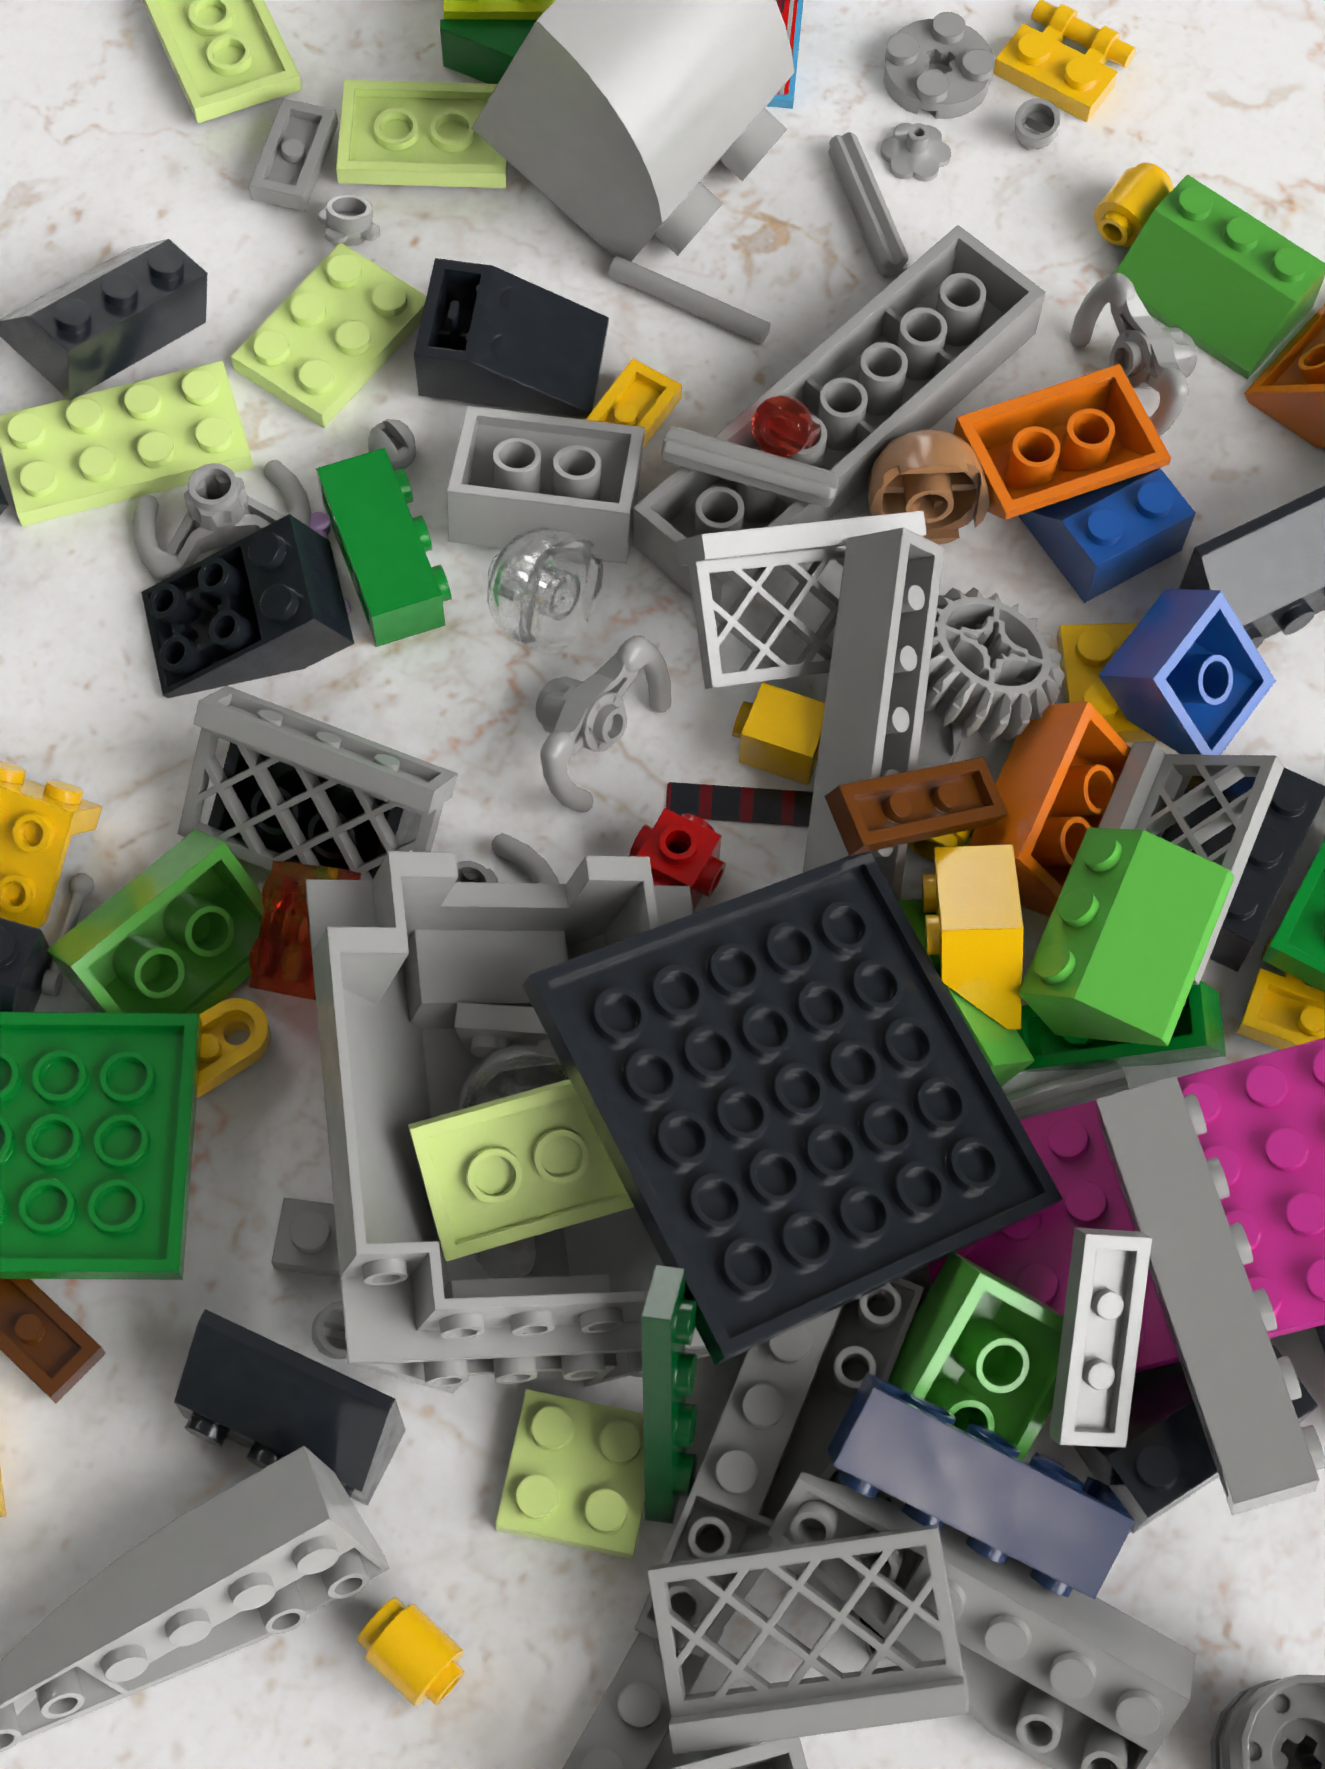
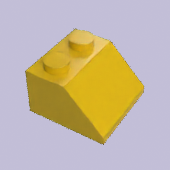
(977, 927)

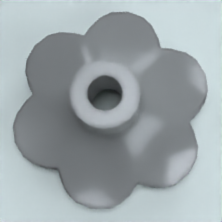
(915, 151)

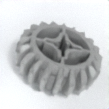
(990, 666)

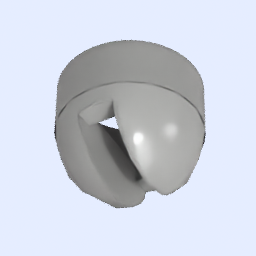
(1040, 116)
(380, 436)
(332, 1318)

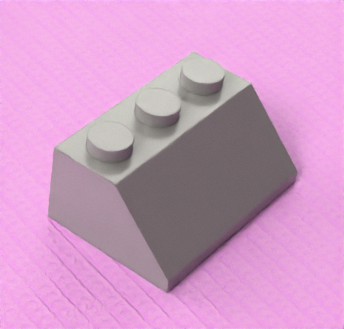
(544, 473)

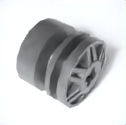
(1272, 1716)

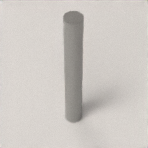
(689, 299)

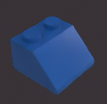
(1113, 531)
(1188, 672)

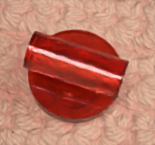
(783, 426)

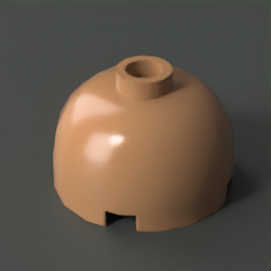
(932, 475)

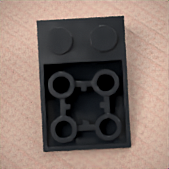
(506, 342)
(248, 611)

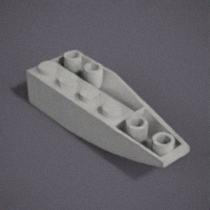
(771, 1431)
(193, 1594)
(1041, 1668)

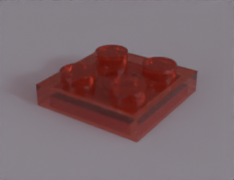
(283, 950)

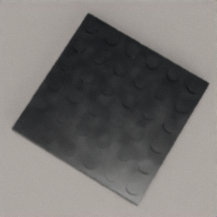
(790, 1100)

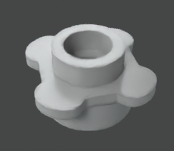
(348, 220)

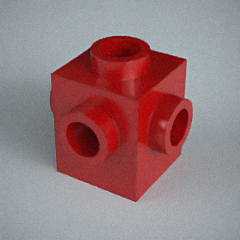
(682, 853)

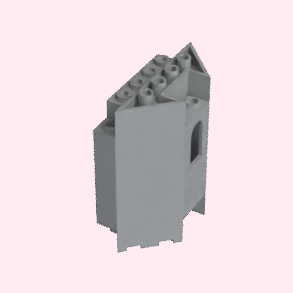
(387, 992)

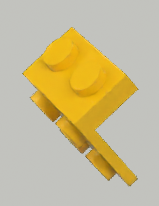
(35, 841)

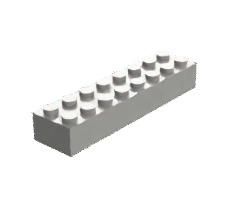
(868, 383)

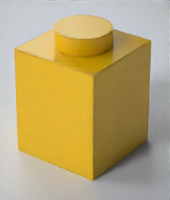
(780, 732)

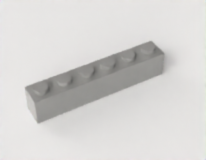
(876, 679)
(1207, 1296)

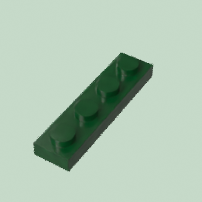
(667, 1381)

